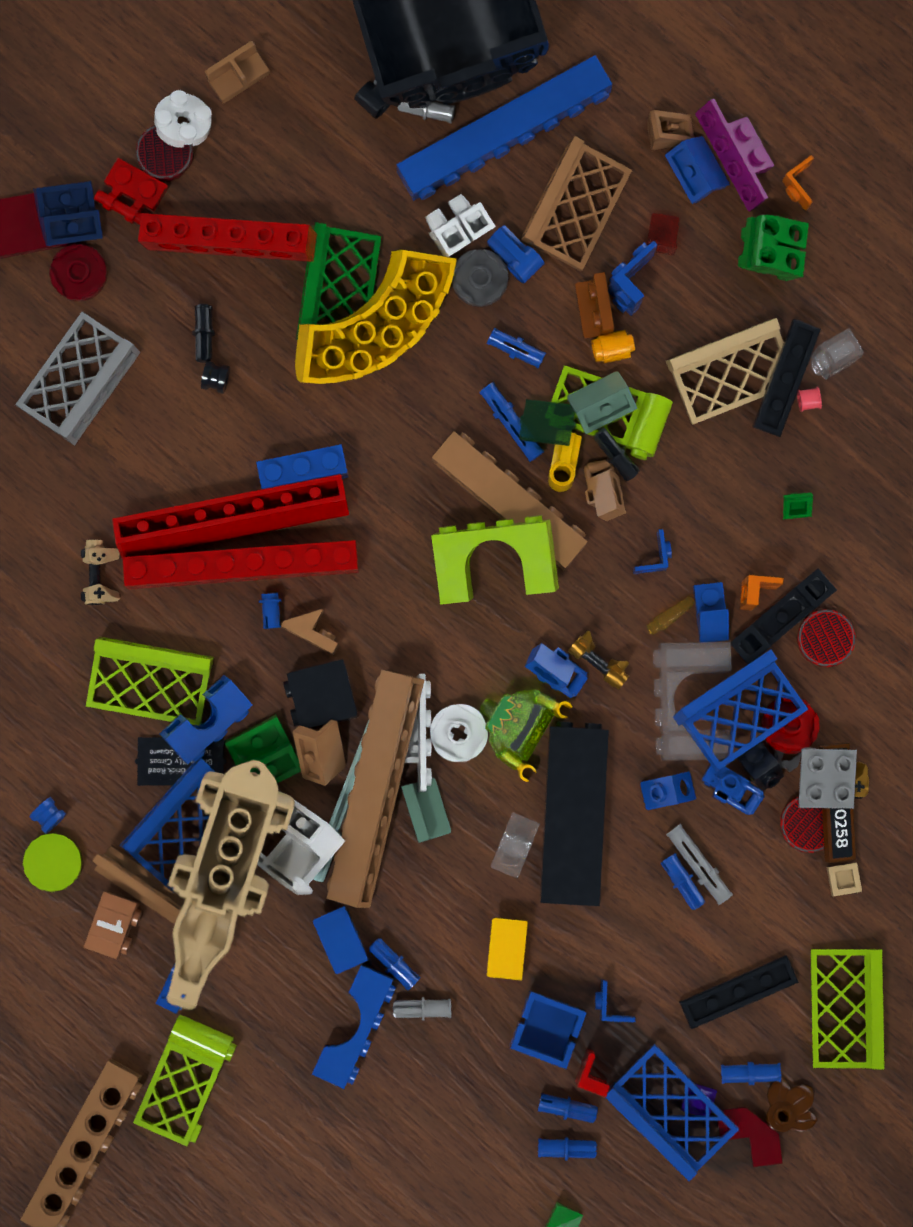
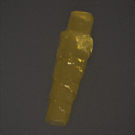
(668, 617)

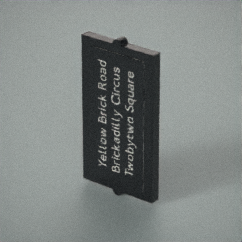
(163, 767)

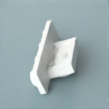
(420, 746)

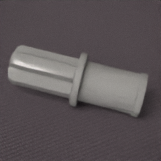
(434, 111)
(421, 1008)

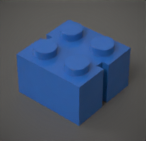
(547, 1029)

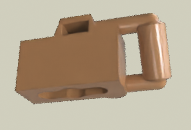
(604, 490)

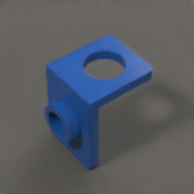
(664, 553)
(667, 791)
(601, 1004)

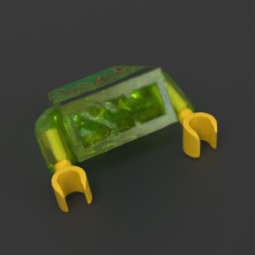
(519, 724)

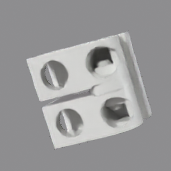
(466, 226)

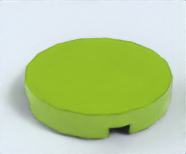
(52, 862)

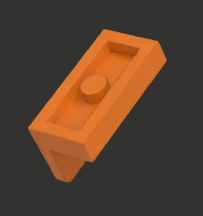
(751, 586)

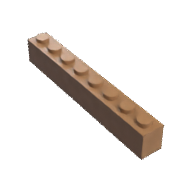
(375, 788)

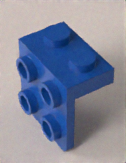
(625, 293)

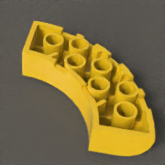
(382, 327)

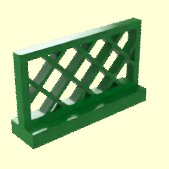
(315, 273)

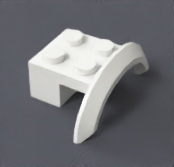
(302, 851)

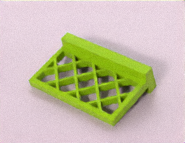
(146, 656)
(873, 1009)

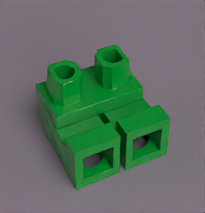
(771, 246)

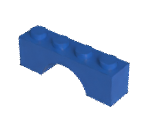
(338, 1061)

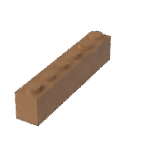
(503, 495)

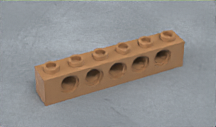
(115, 1076)

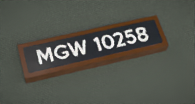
(838, 826)

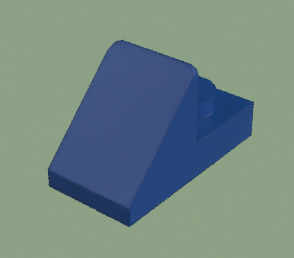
(711, 612)

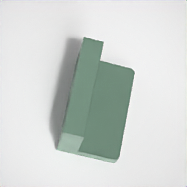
(602, 402)
(426, 811)

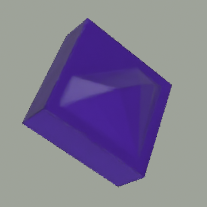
(697, 1106)

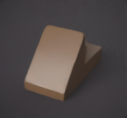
(304, 627)

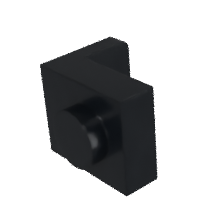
(761, 767)

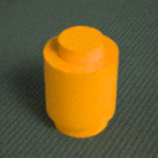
(613, 346)

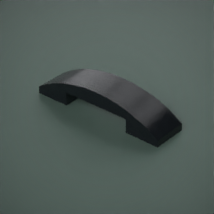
(783, 616)

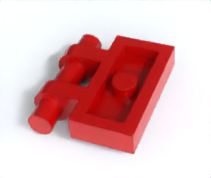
(133, 184)

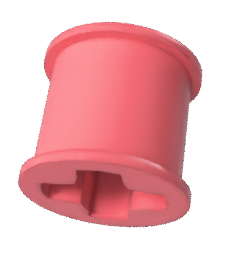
(809, 399)

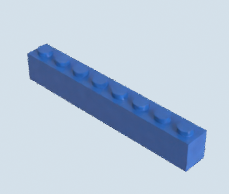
(504, 128)

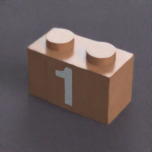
(112, 925)

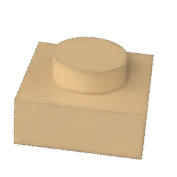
(844, 879)

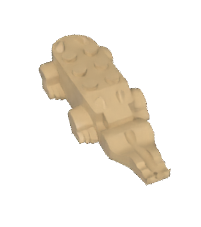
(221, 876)

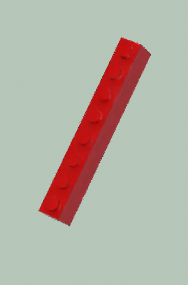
(230, 516)
(240, 564)

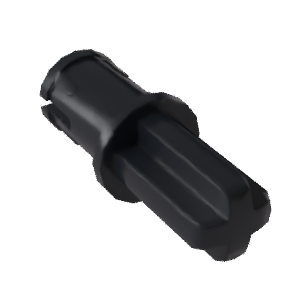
(203, 332)
(616, 454)

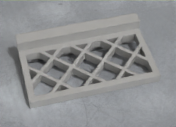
(95, 394)

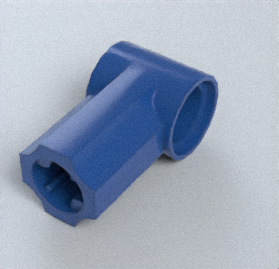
(520, 259)

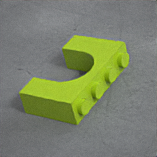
(530, 539)

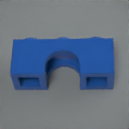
(302, 467)
(227, 706)

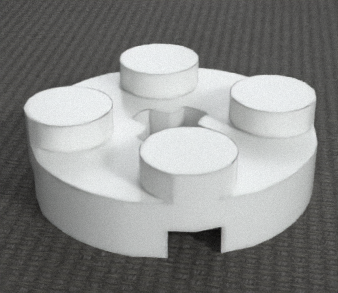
(182, 105)
(462, 749)

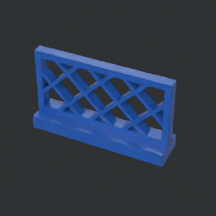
(726, 690)
(162, 813)
(653, 1130)

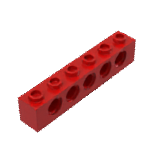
(227, 237)

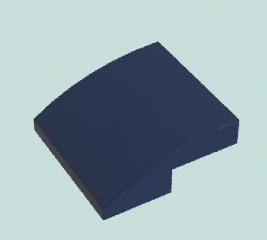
(67, 213)

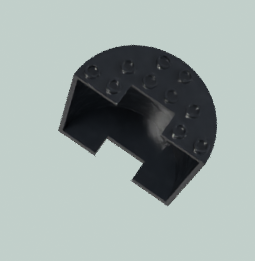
(448, 46)

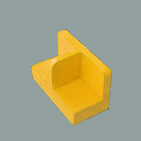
(507, 948)

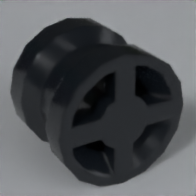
(215, 377)

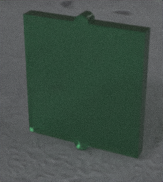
(547, 422)

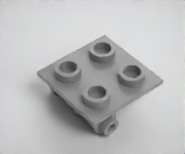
(827, 778)

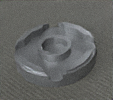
(480, 278)

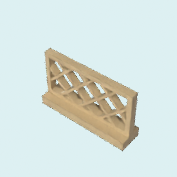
(716, 351)

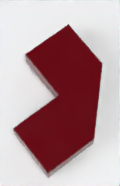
(763, 1140)

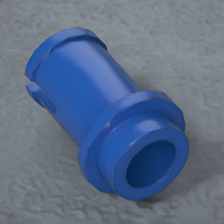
(270, 610)

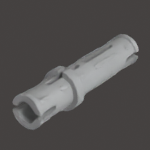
(719, 893)

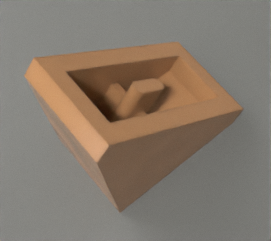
(668, 129)

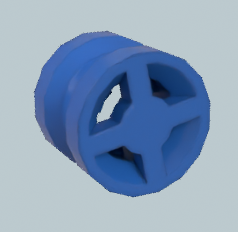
(47, 815)

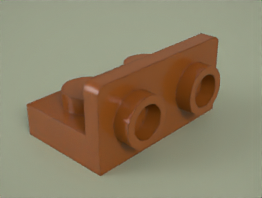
(594, 306)

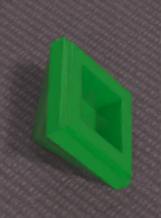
(797, 505)

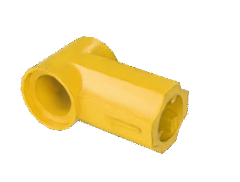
(564, 460)

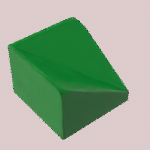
(563, 1217)

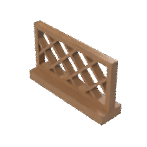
(553, 193)
(139, 883)

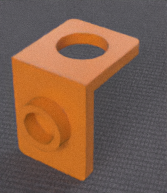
(793, 188)

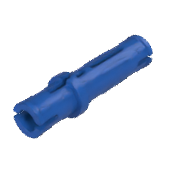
(510, 420)

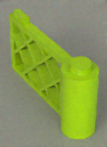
(645, 422)
(200, 1044)

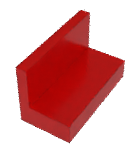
(588, 1081)

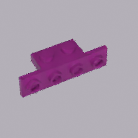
(738, 151)

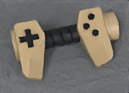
(95, 555)

